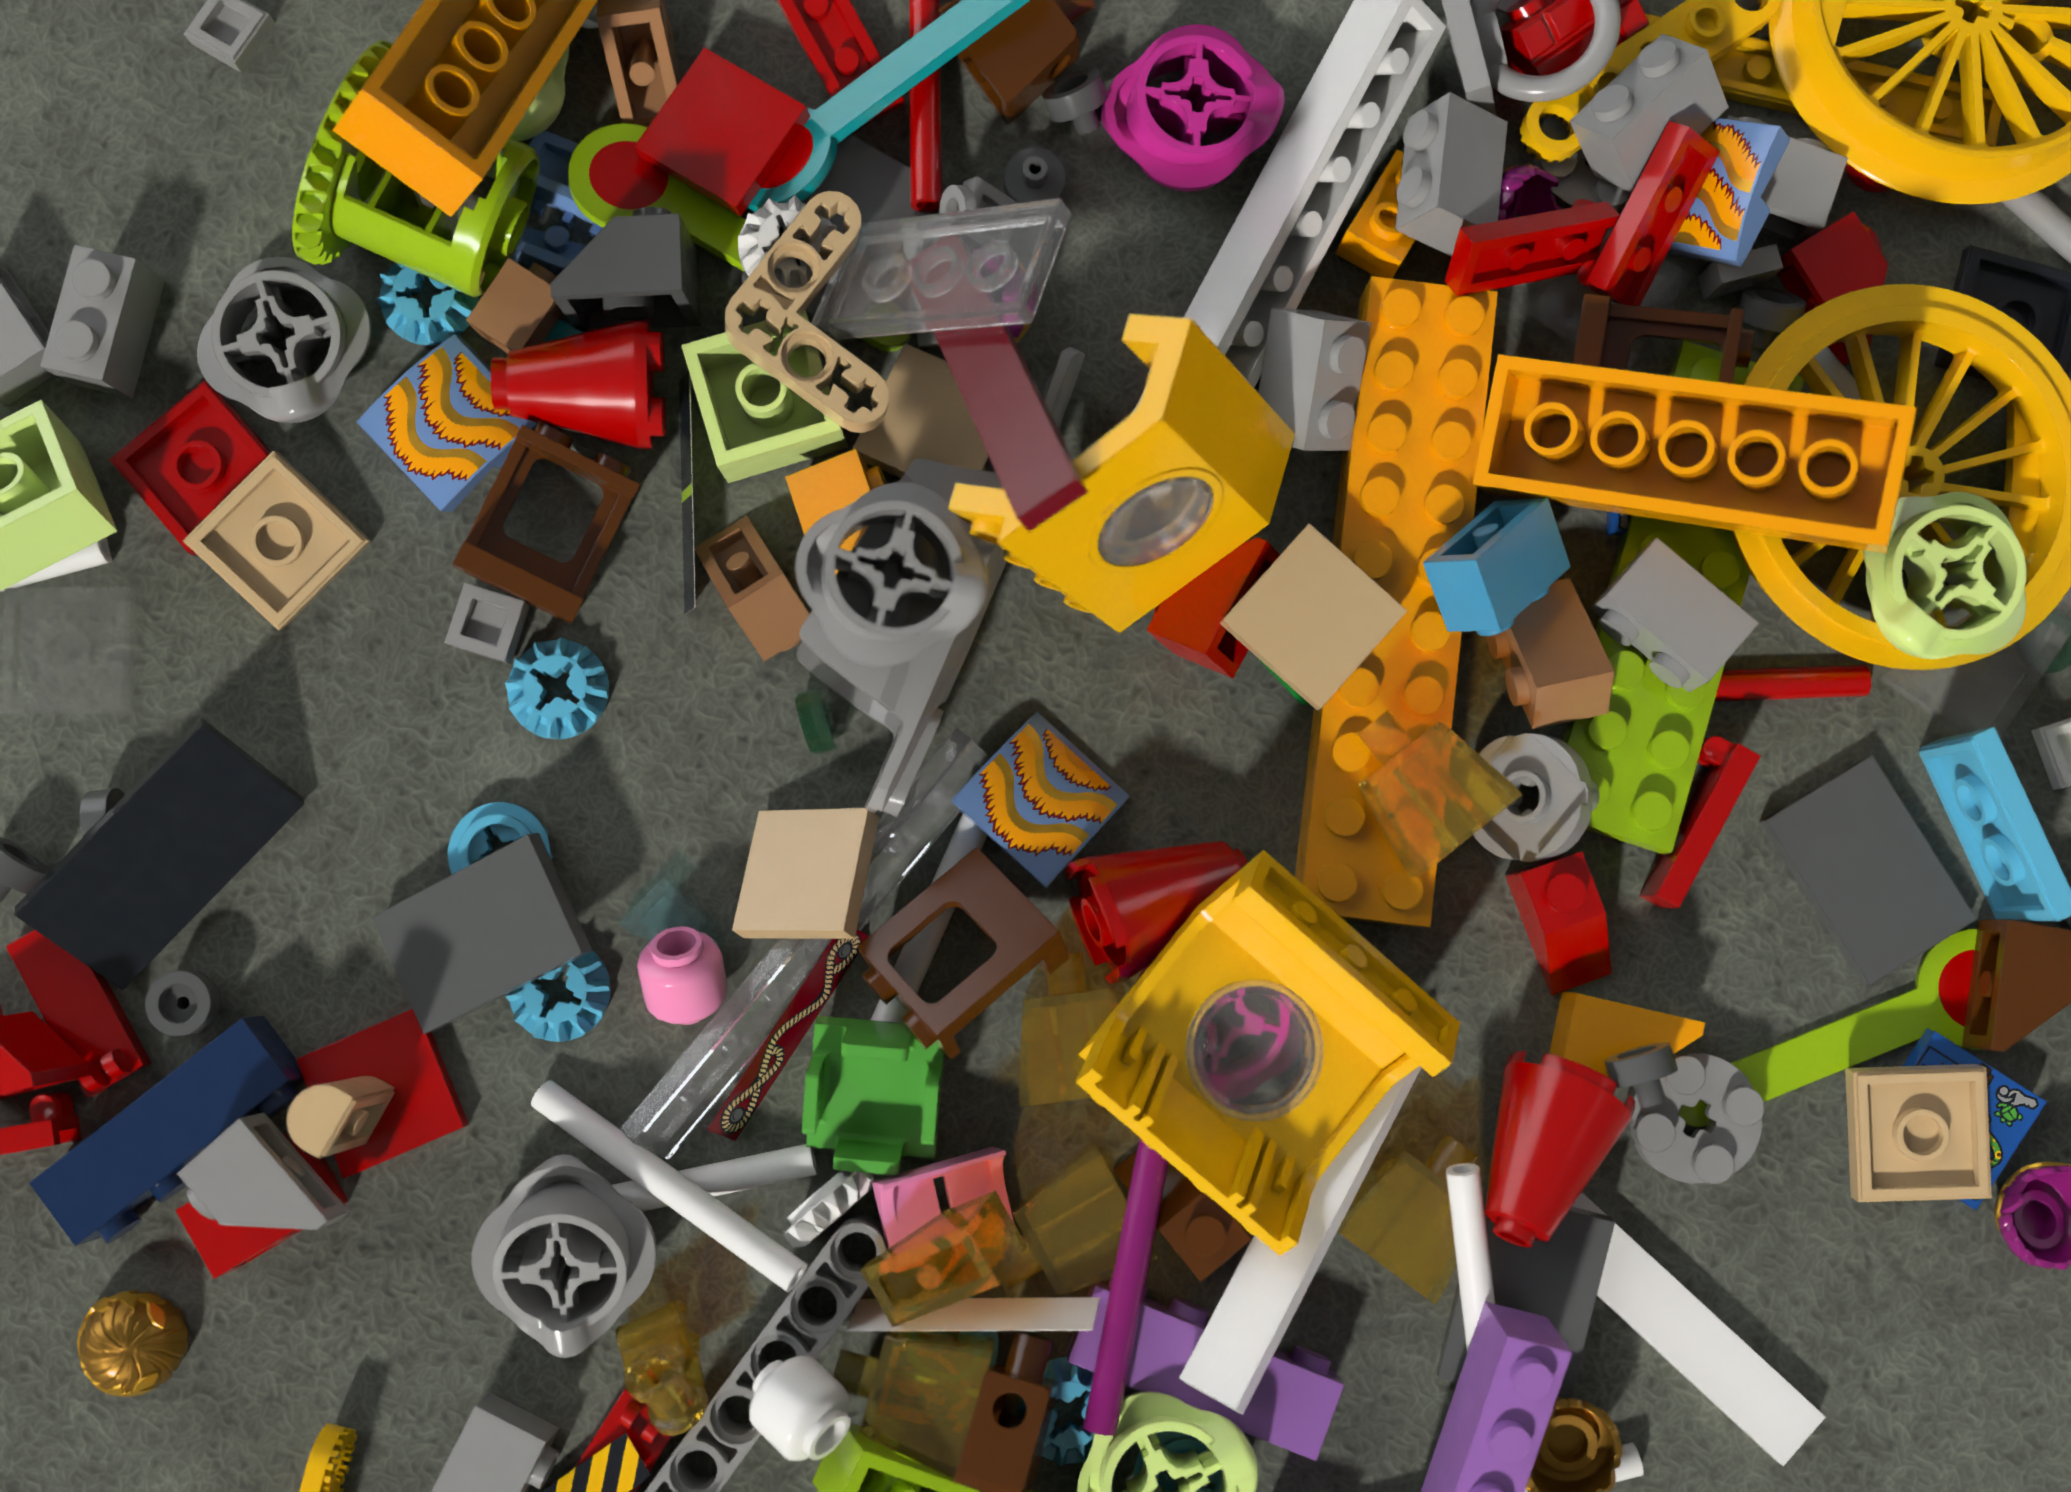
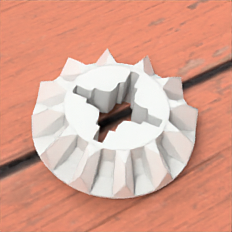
(762, 232)
(826, 1206)

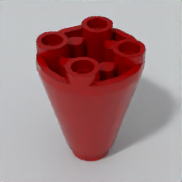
(588, 383)

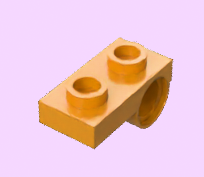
(1371, 237)

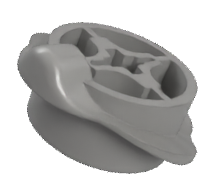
(262, 284)
(910, 510)
(532, 1274)

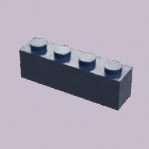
(144, 1146)

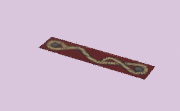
(785, 1036)

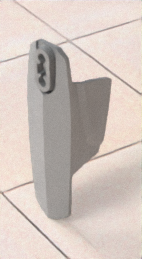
(909, 693)

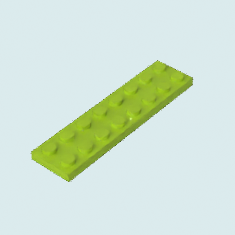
(1654, 732)

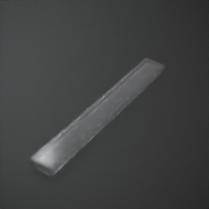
(758, 1003)

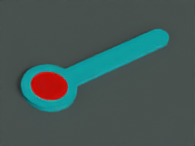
(815, 147)

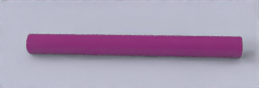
(1126, 1292)

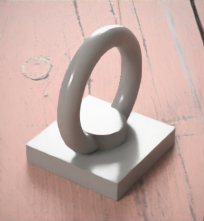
(1484, 63)

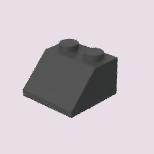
(631, 272)

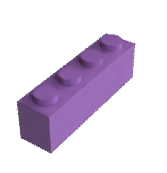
(1499, 1404)
(1288, 1406)

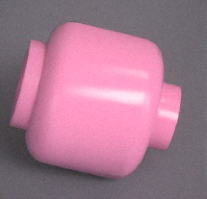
(682, 976)

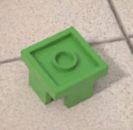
(871, 1094)

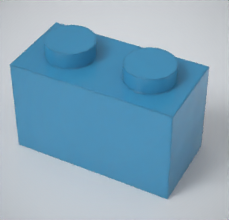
(1497, 566)

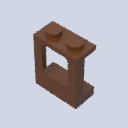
(1610, 329)
(525, 572)
(1001, 911)

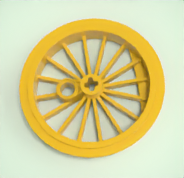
(1987, 37)
(2035, 454)

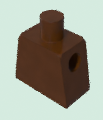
(1024, 52)
(999, 1447)

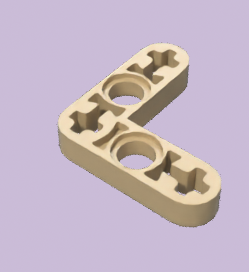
(786, 305)

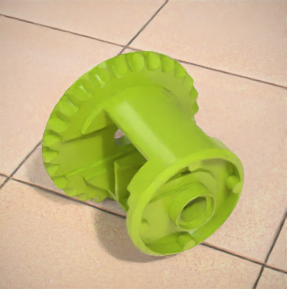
(357, 201)

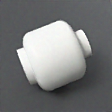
(800, 1408)

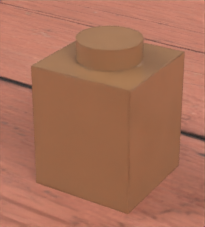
(517, 307)

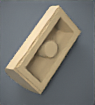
(337, 1114)

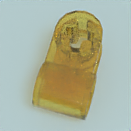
(664, 1367)

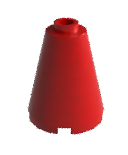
(1142, 897)
(1548, 1143)

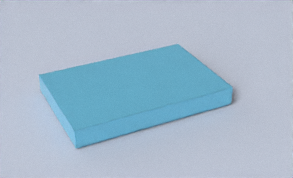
(1997, 827)

